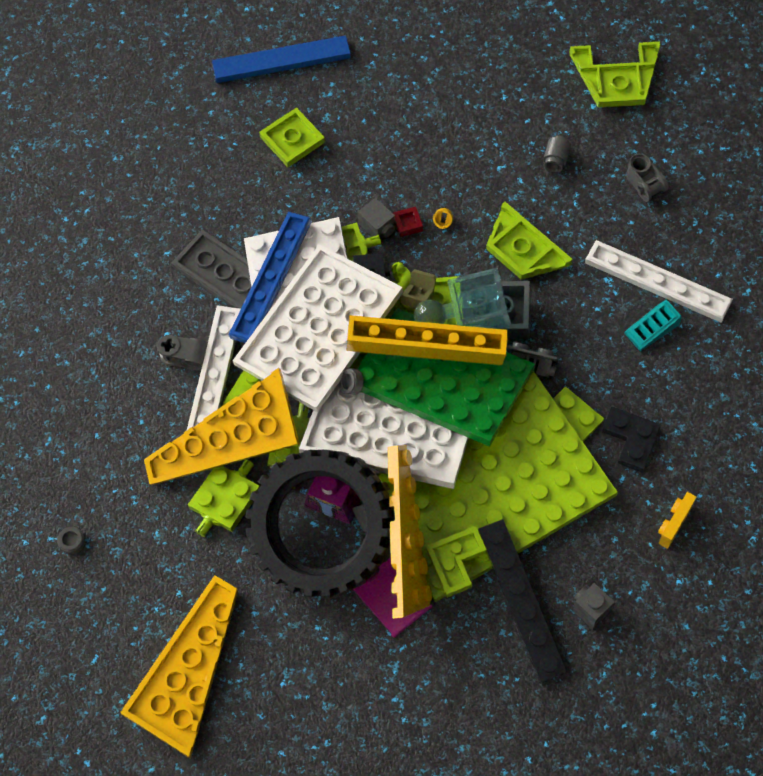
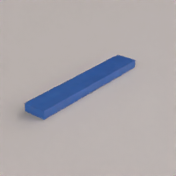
(281, 59)
(270, 276)

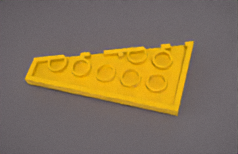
(239, 430)
(405, 538)
(179, 682)

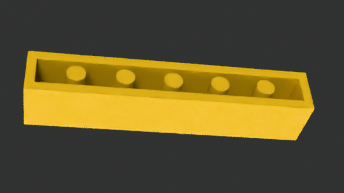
(426, 340)

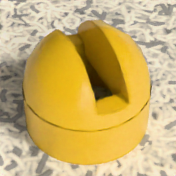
(438, 217)

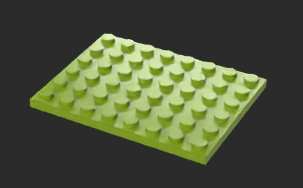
(530, 477)

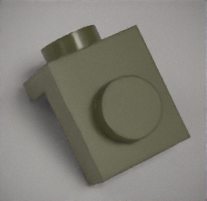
(420, 288)

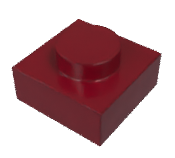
(408, 221)

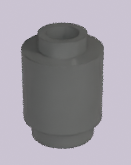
(556, 154)

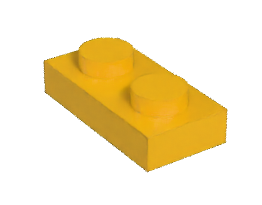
(670, 528)

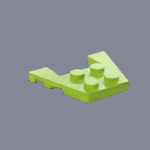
(617, 83)

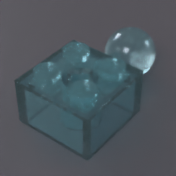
(465, 295)

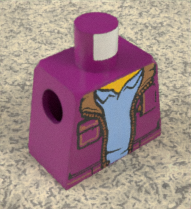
(330, 497)

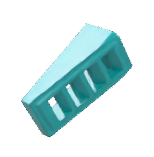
(665, 314)

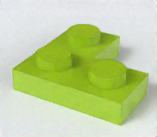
(448, 559)

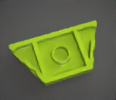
(523, 246)

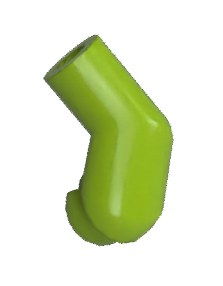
(401, 275)

